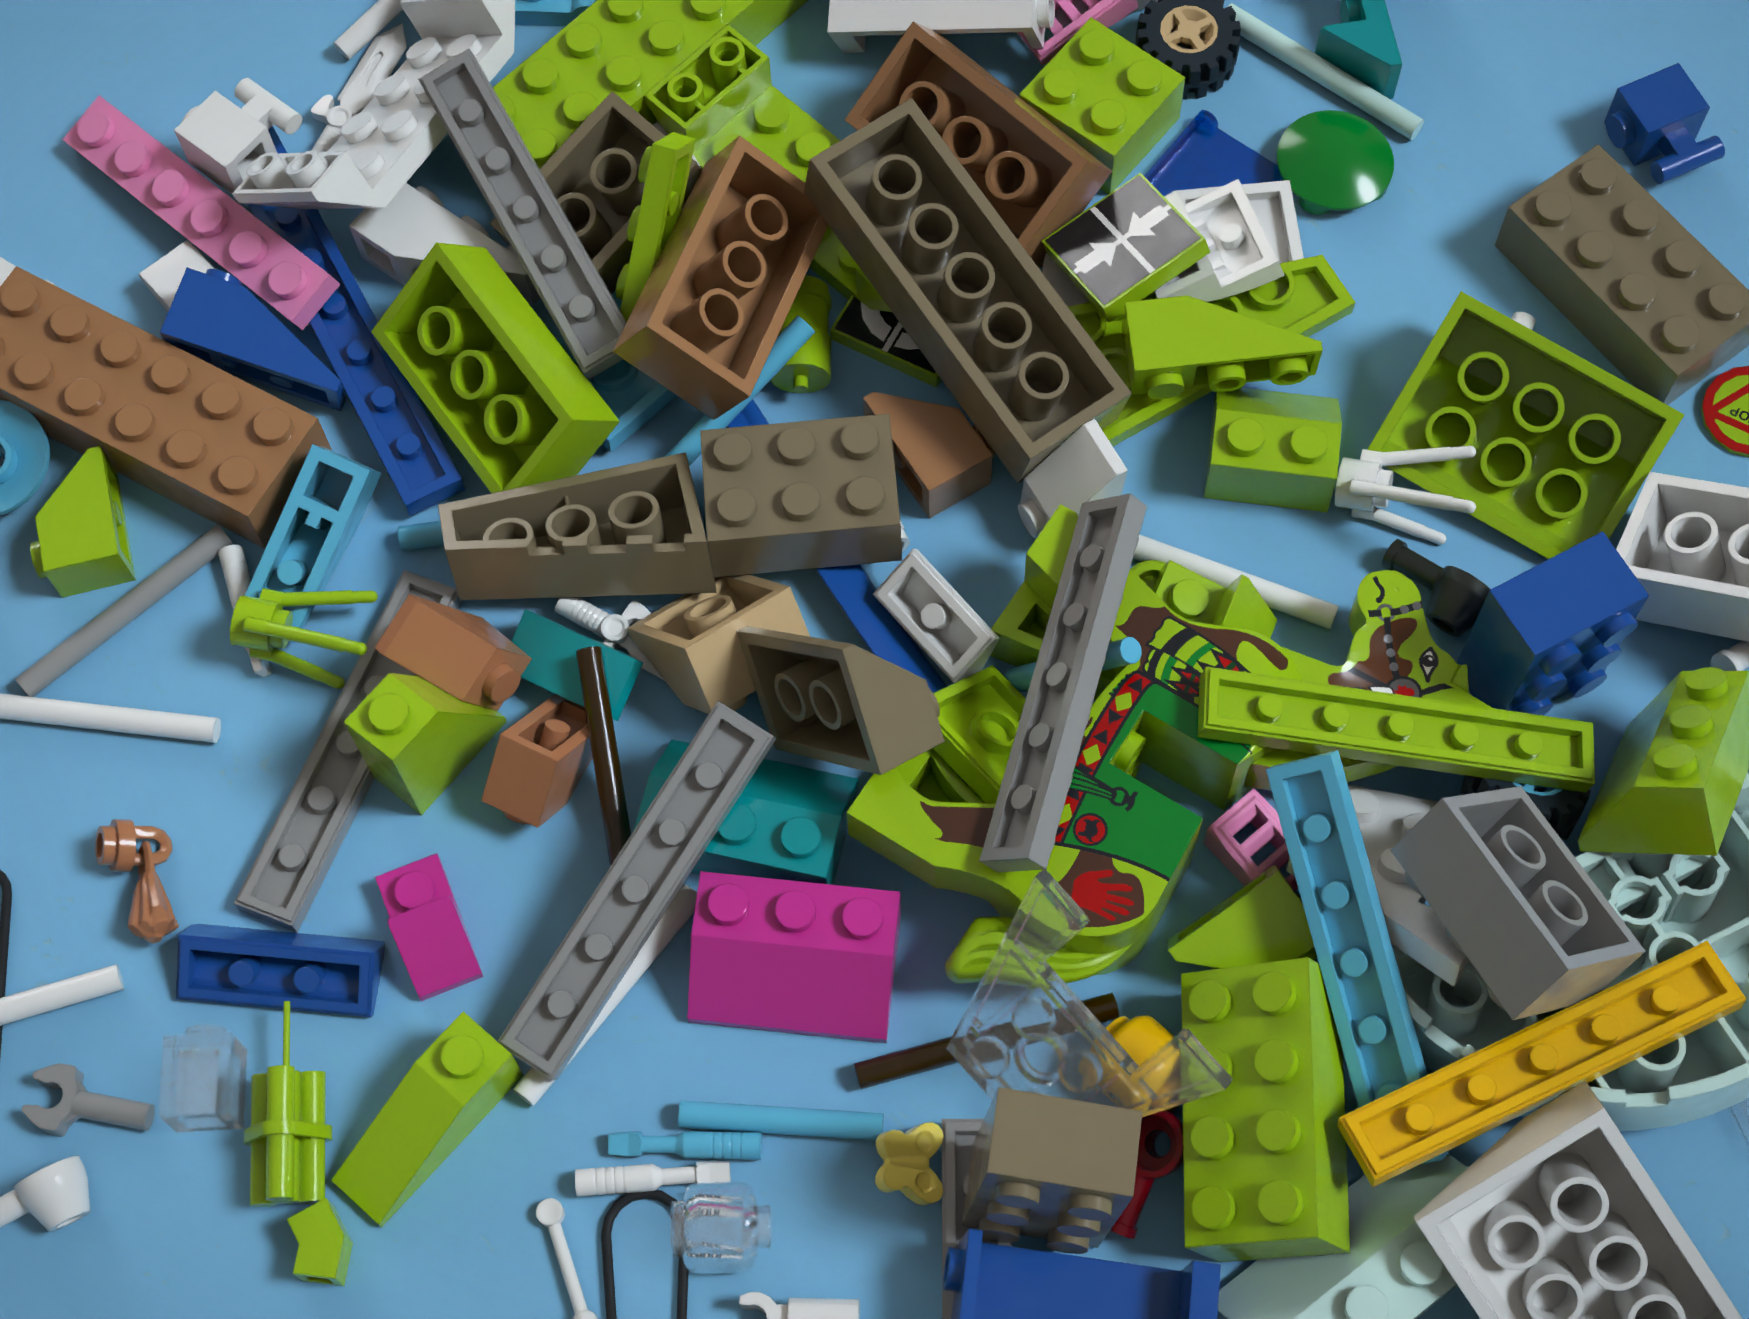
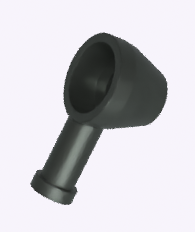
(1454, 595)

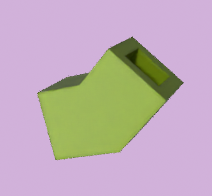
(323, 1244)

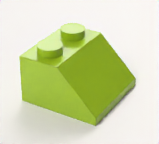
(1274, 449)

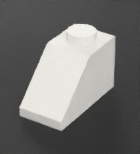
(1075, 473)

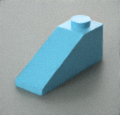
(314, 527)

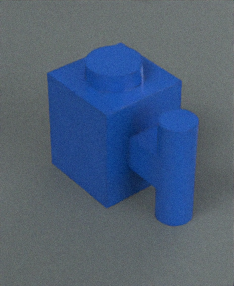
(1662, 118)

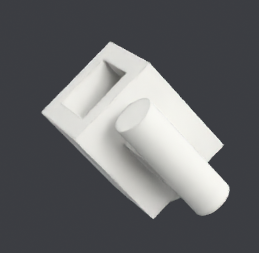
(227, 139)

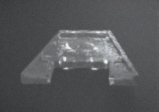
(1041, 1039)

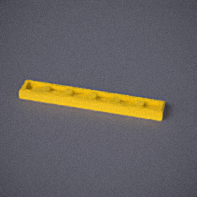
(1540, 1063)

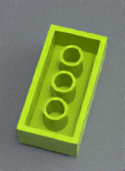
(492, 371)
(1267, 1150)

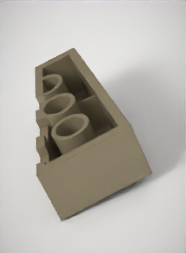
(582, 536)

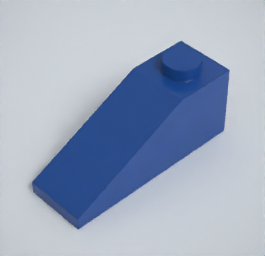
(239, 335)

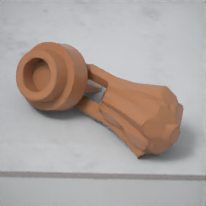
(115, 846)

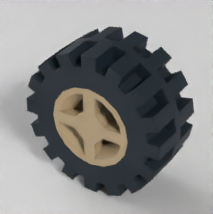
(1197, 25)

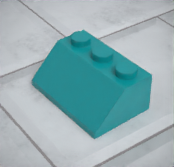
(782, 825)

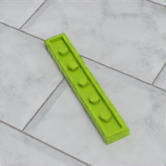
(1395, 729)

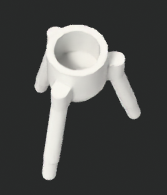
(1366, 486)

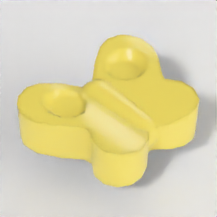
(907, 1163)

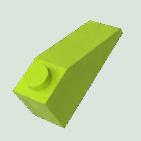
(427, 1117)

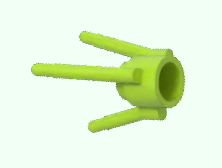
(265, 625)

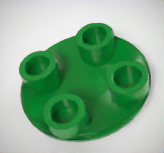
(1335, 161)

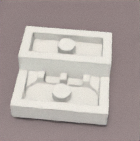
(1237, 244)

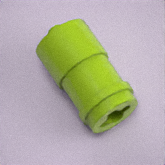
(811, 365)

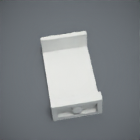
(855, 19)

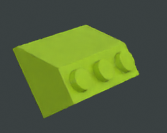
(1676, 770)

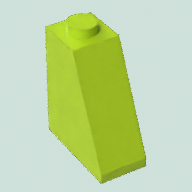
(419, 736)

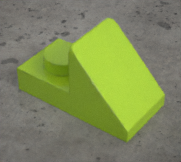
(1211, 603)

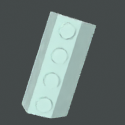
(1384, 1276)

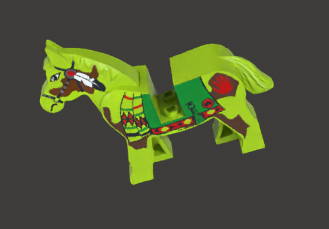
(1117, 838)

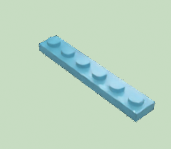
(1347, 926)

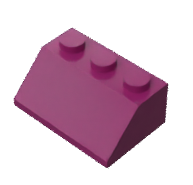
(793, 956)

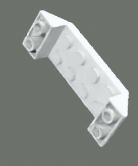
(399, 124)

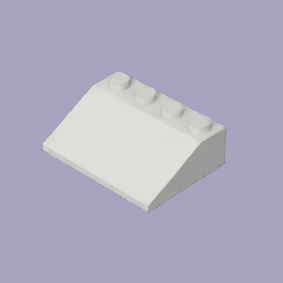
(1568, 1227)

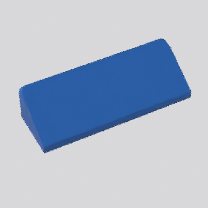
(278, 967)

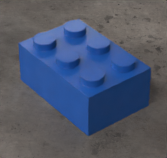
(1553, 629)

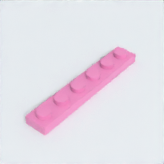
(202, 213)

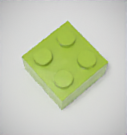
(1108, 98)

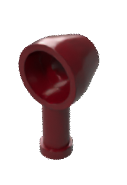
(1151, 1166)

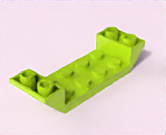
(730, 93)

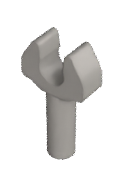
(80, 1103)

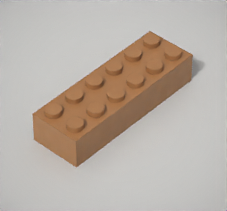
(151, 408)

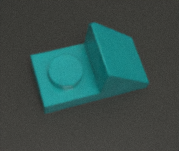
(1363, 45)

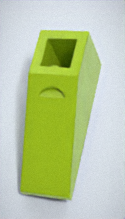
(1197, 345)

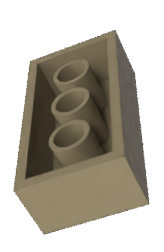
(1627, 275)

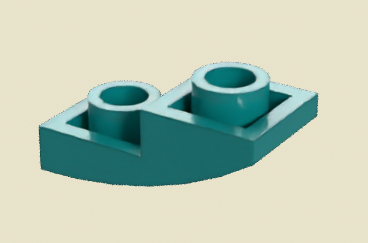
(556, 665)

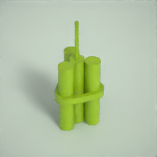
(287, 1132)

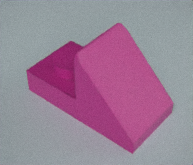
(428, 927)

